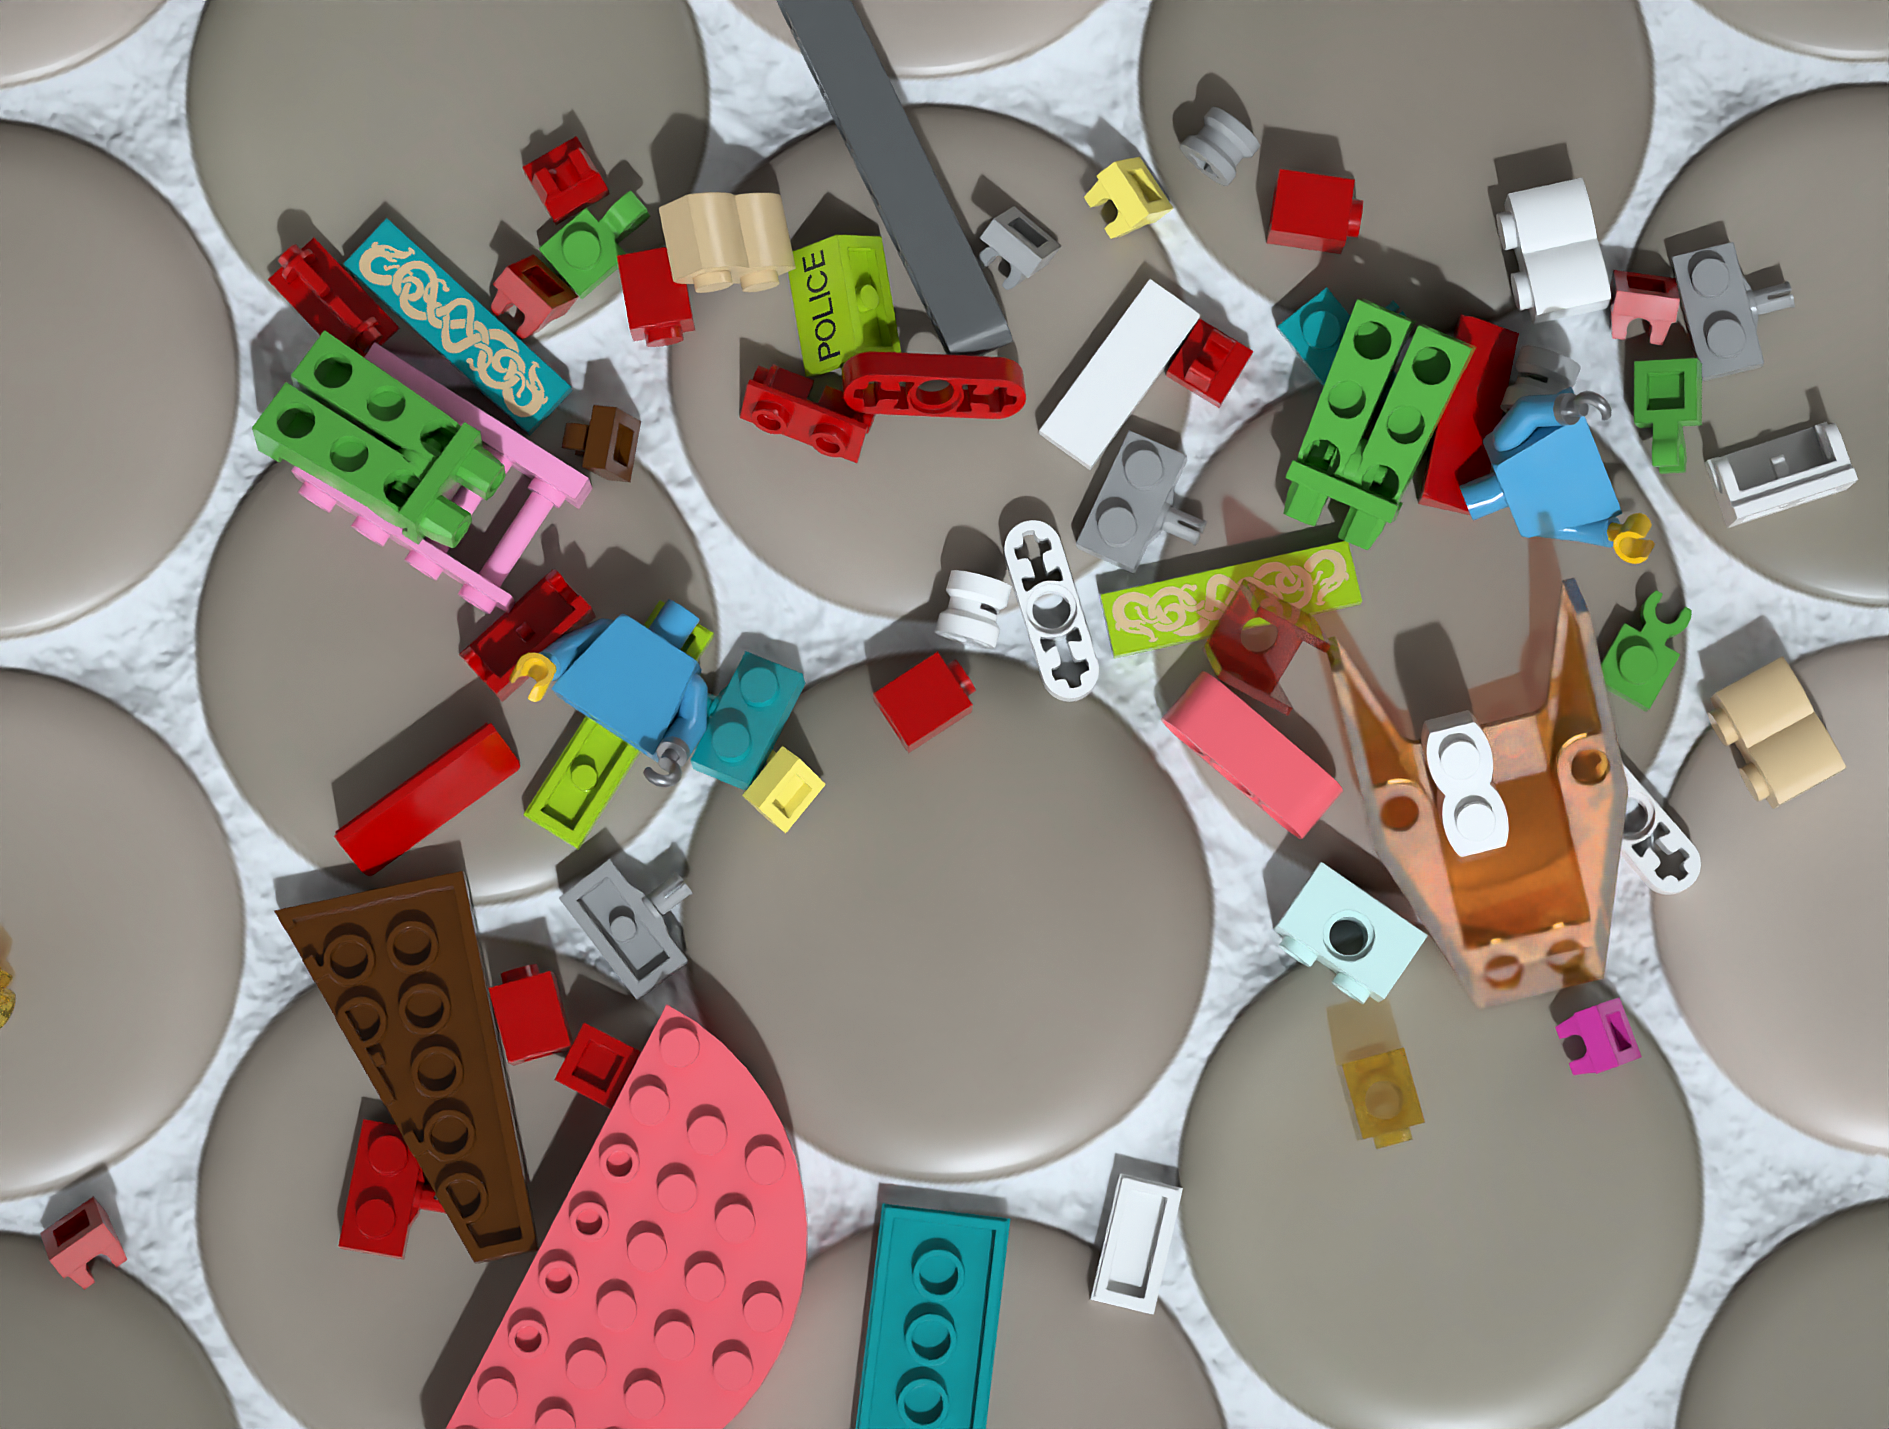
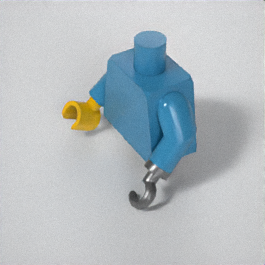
(1555, 476)
(630, 684)

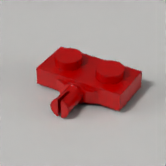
(384, 1193)

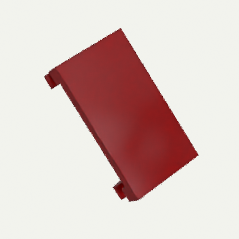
(531, 626)

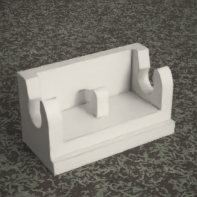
(1781, 474)

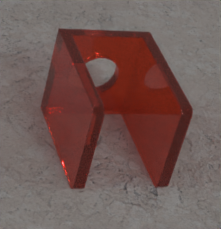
(1260, 671)

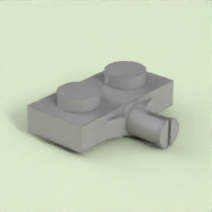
(1724, 309)
(1137, 504)
(629, 925)

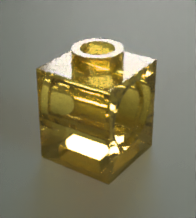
(1386, 1068)

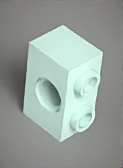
(1387, 937)

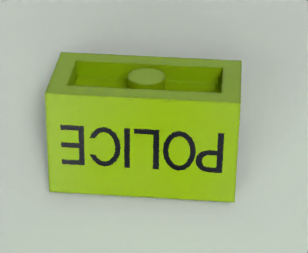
(842, 301)

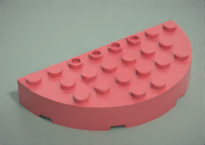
(665, 1263)

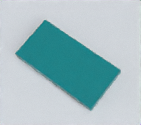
(932, 1320)

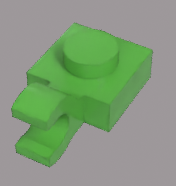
(588, 248)
(1666, 400)

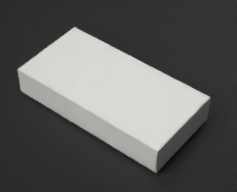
(1136, 1243)

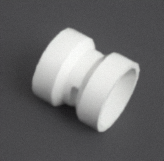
(973, 609)

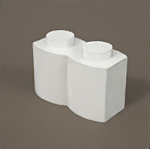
(1555, 251)
(1463, 771)

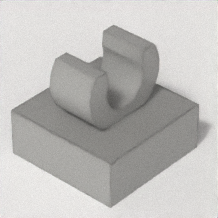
(1019, 243)

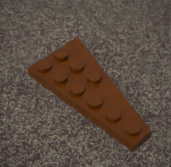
(419, 1015)

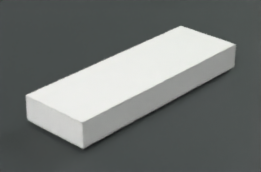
(1119, 374)

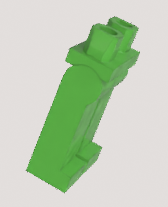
(377, 443)
(1377, 470)

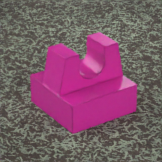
(1606, 1037)

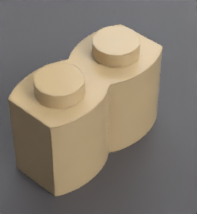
(727, 240)
(1775, 733)

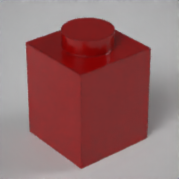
(1313, 211)
(654, 303)
(925, 700)
(530, 1014)

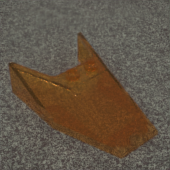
(1543, 903)

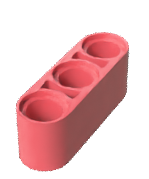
(1252, 755)

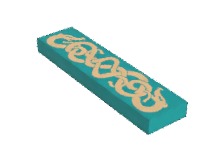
(458, 327)

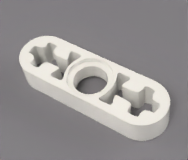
(1052, 561)
(1670, 843)

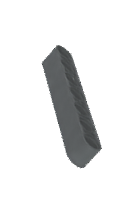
(897, 175)

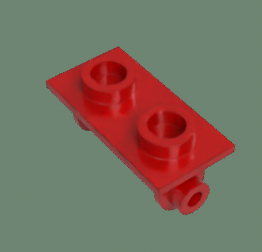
(331, 298)
(780, 405)

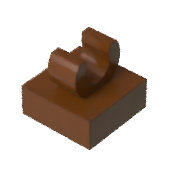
(606, 443)

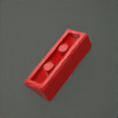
(1470, 415)
(428, 799)

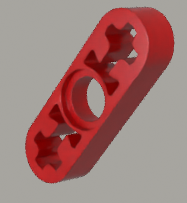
(890, 398)

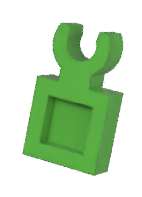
(1639, 660)

